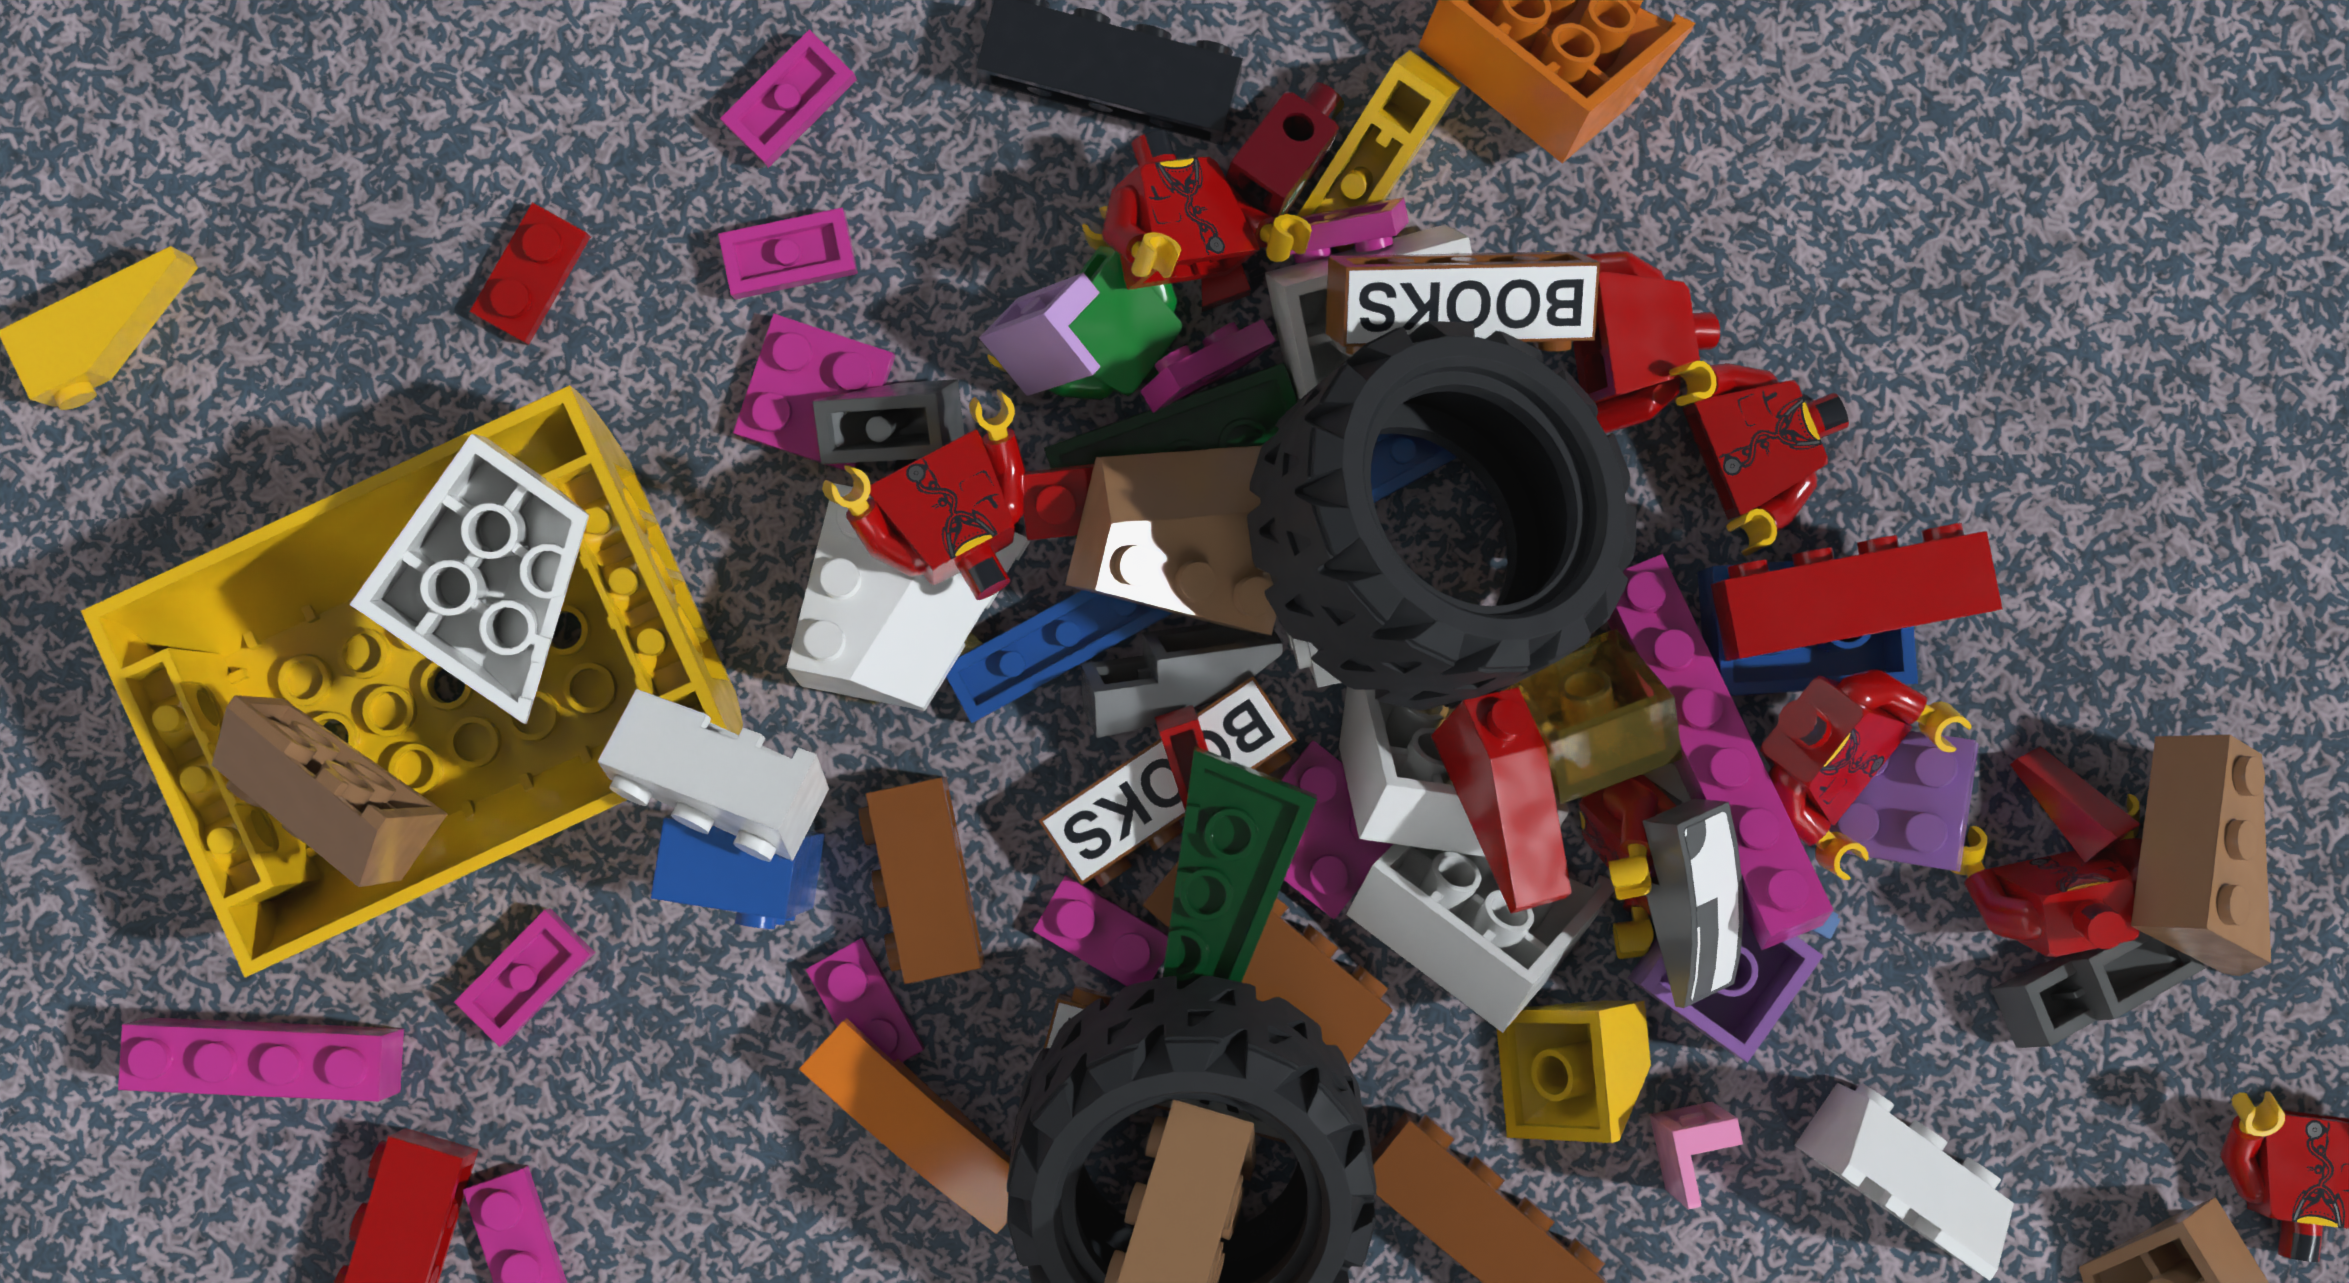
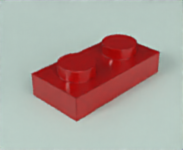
(530, 273)

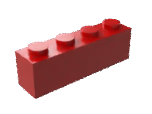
(1855, 594)
(410, 1210)

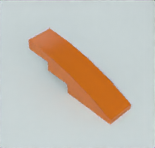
(913, 1122)

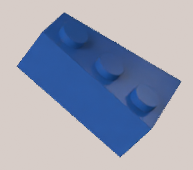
(718, 875)

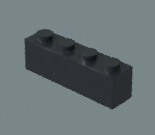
(1110, 68)

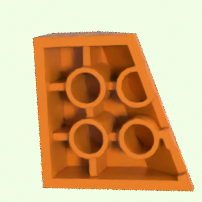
(1553, 63)

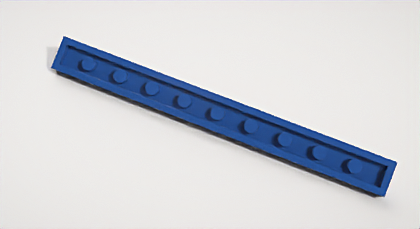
(1095, 622)

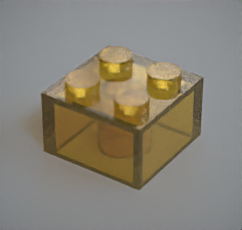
(1601, 717)

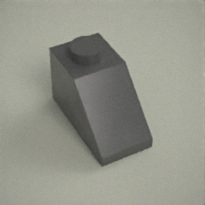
(888, 422)

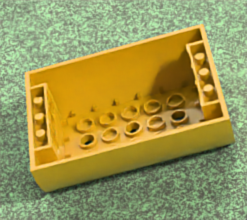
(278, 624)

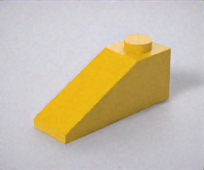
(1384, 137)
(94, 331)

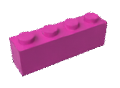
(261, 1059)

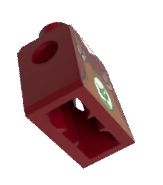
(1287, 148)

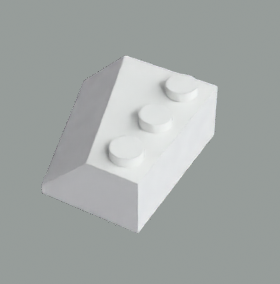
(1399, 778)
(1911, 1175)

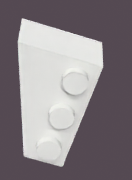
(714, 776)

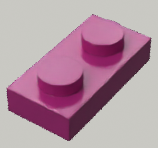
(788, 98)
(1364, 225)
(788, 253)
(1223, 354)
(1102, 933)
(524, 977)
(858, 990)
(514, 1229)

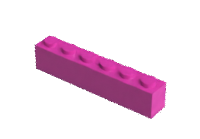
(1720, 758)

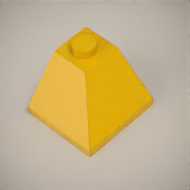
(1573, 1070)

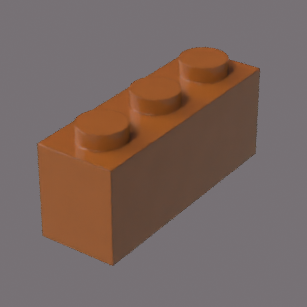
(922, 880)

